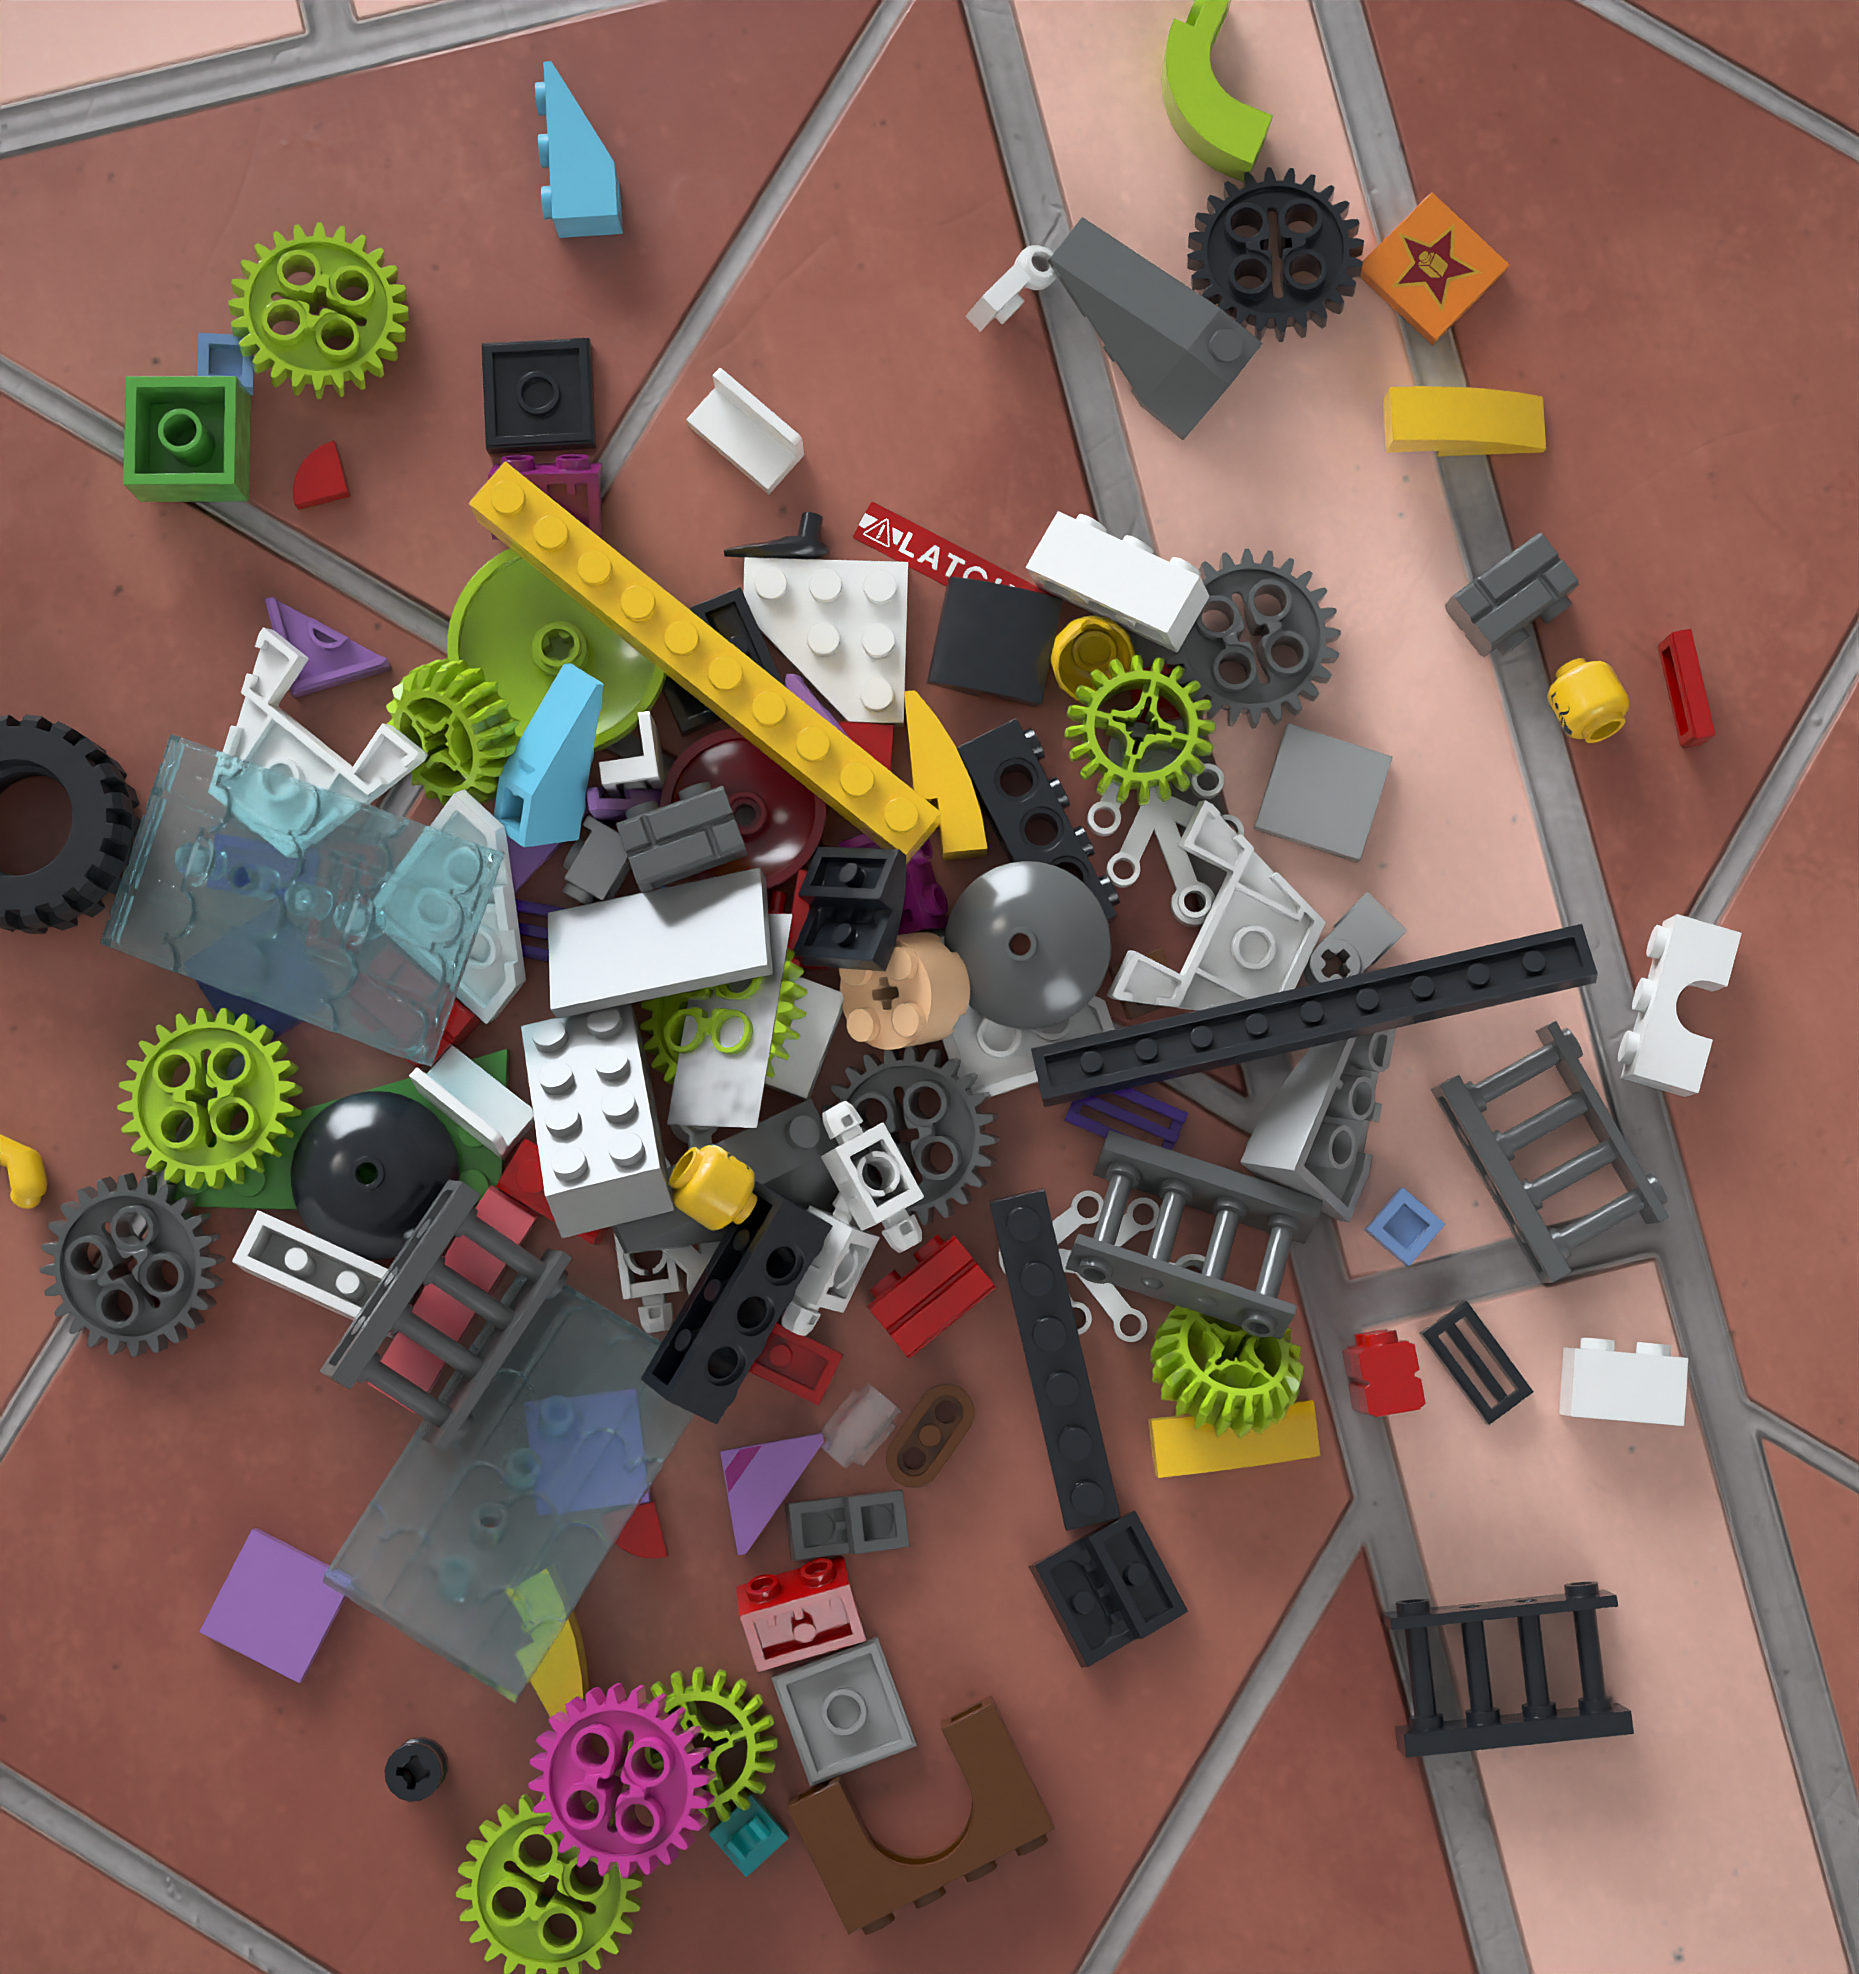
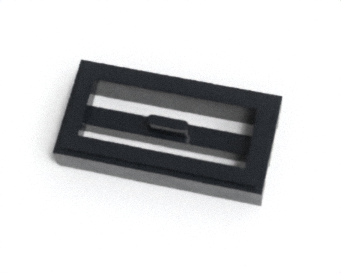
(1447, 1324)

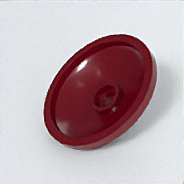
(787, 813)

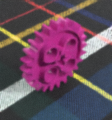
(575, 1766)

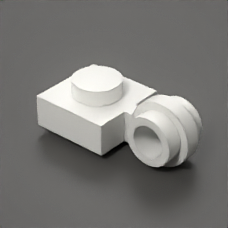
(1003, 297)

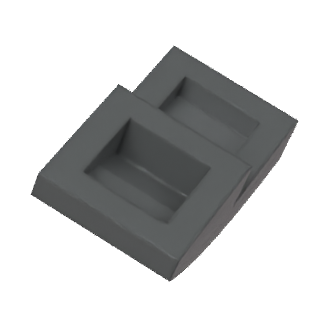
(846, 1524)

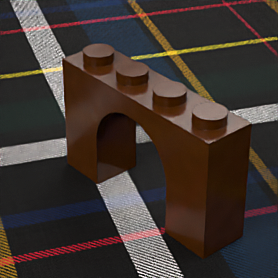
(873, 1881)

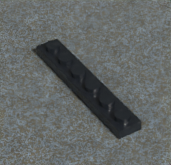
(1054, 1358)

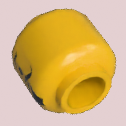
(1588, 700)
(713, 1187)

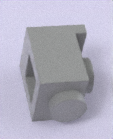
(596, 865)

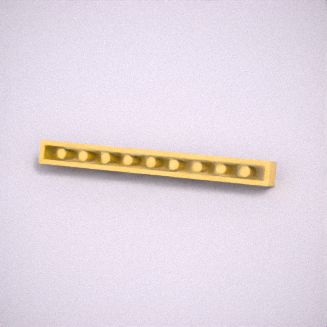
(704, 663)

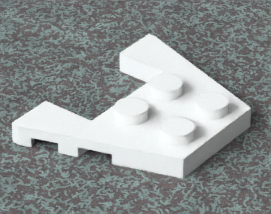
(280, 743)
(1250, 940)

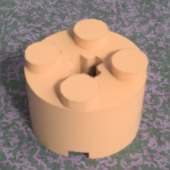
(912, 1000)

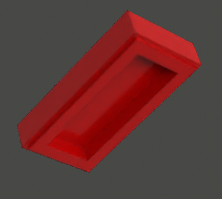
(1686, 689)

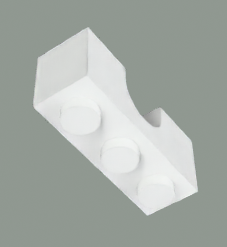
(1660, 1048)

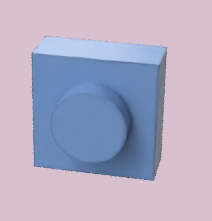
(222, 357)
(1404, 1227)

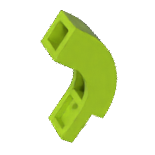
(1203, 115)

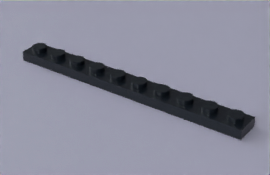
(1314, 1015)

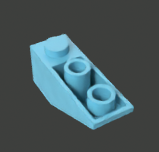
(583, 176)
(548, 773)

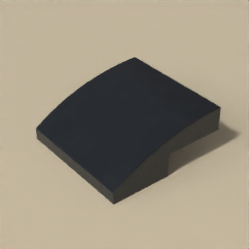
(733, 620)
(994, 640)
(853, 908)
(1108, 1589)

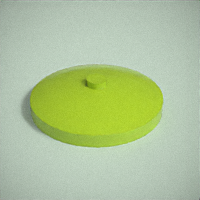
(525, 632)

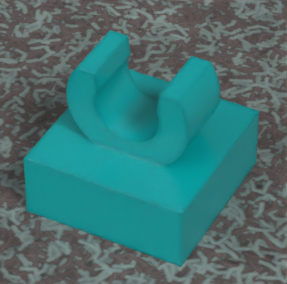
(749, 1835)

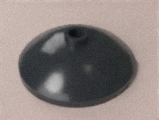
(412, 1162)

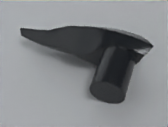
(803, 546)

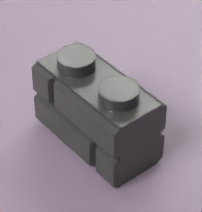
(1513, 595)
(681, 836)

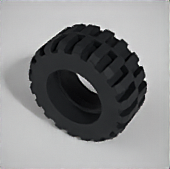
(99, 831)

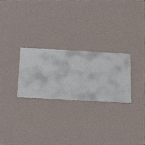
(723, 1087)

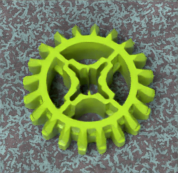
(458, 725)
(1164, 734)
(1225, 1372)
(727, 1734)

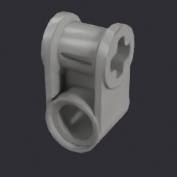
(1357, 940)

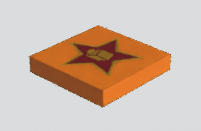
(1432, 268)

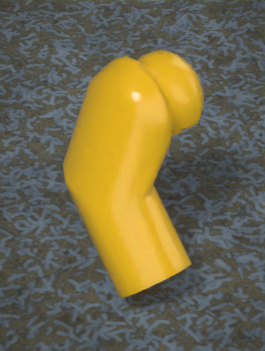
(25, 1173)

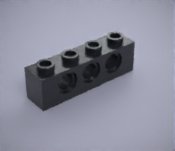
(1012, 750)
(736, 1305)

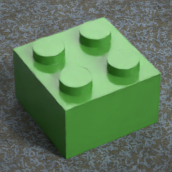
(187, 439)

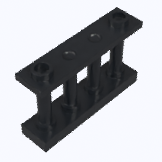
(1539, 1718)

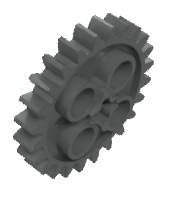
(1297, 626)
(957, 1124)
(94, 1292)

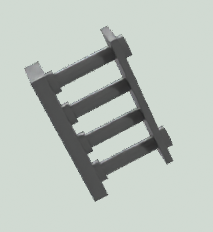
(1209, 1188)
(1521, 1199)
(391, 1312)

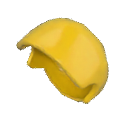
(1087, 646)

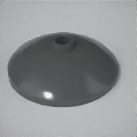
(1066, 936)

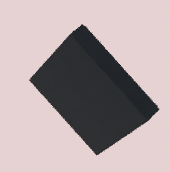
(538, 395)

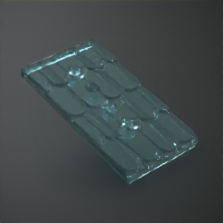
(302, 899)
(550, 1460)

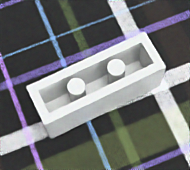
(1119, 579)
(308, 1266)

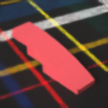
(446, 1312)

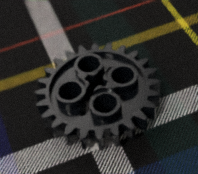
(1324, 251)

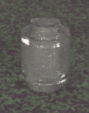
(859, 1426)

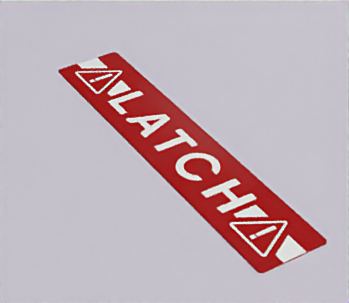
(927, 551)

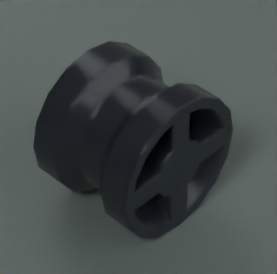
(429, 1758)

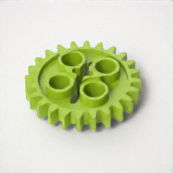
(334, 268)
(670, 1016)
(161, 1106)
(526, 1934)

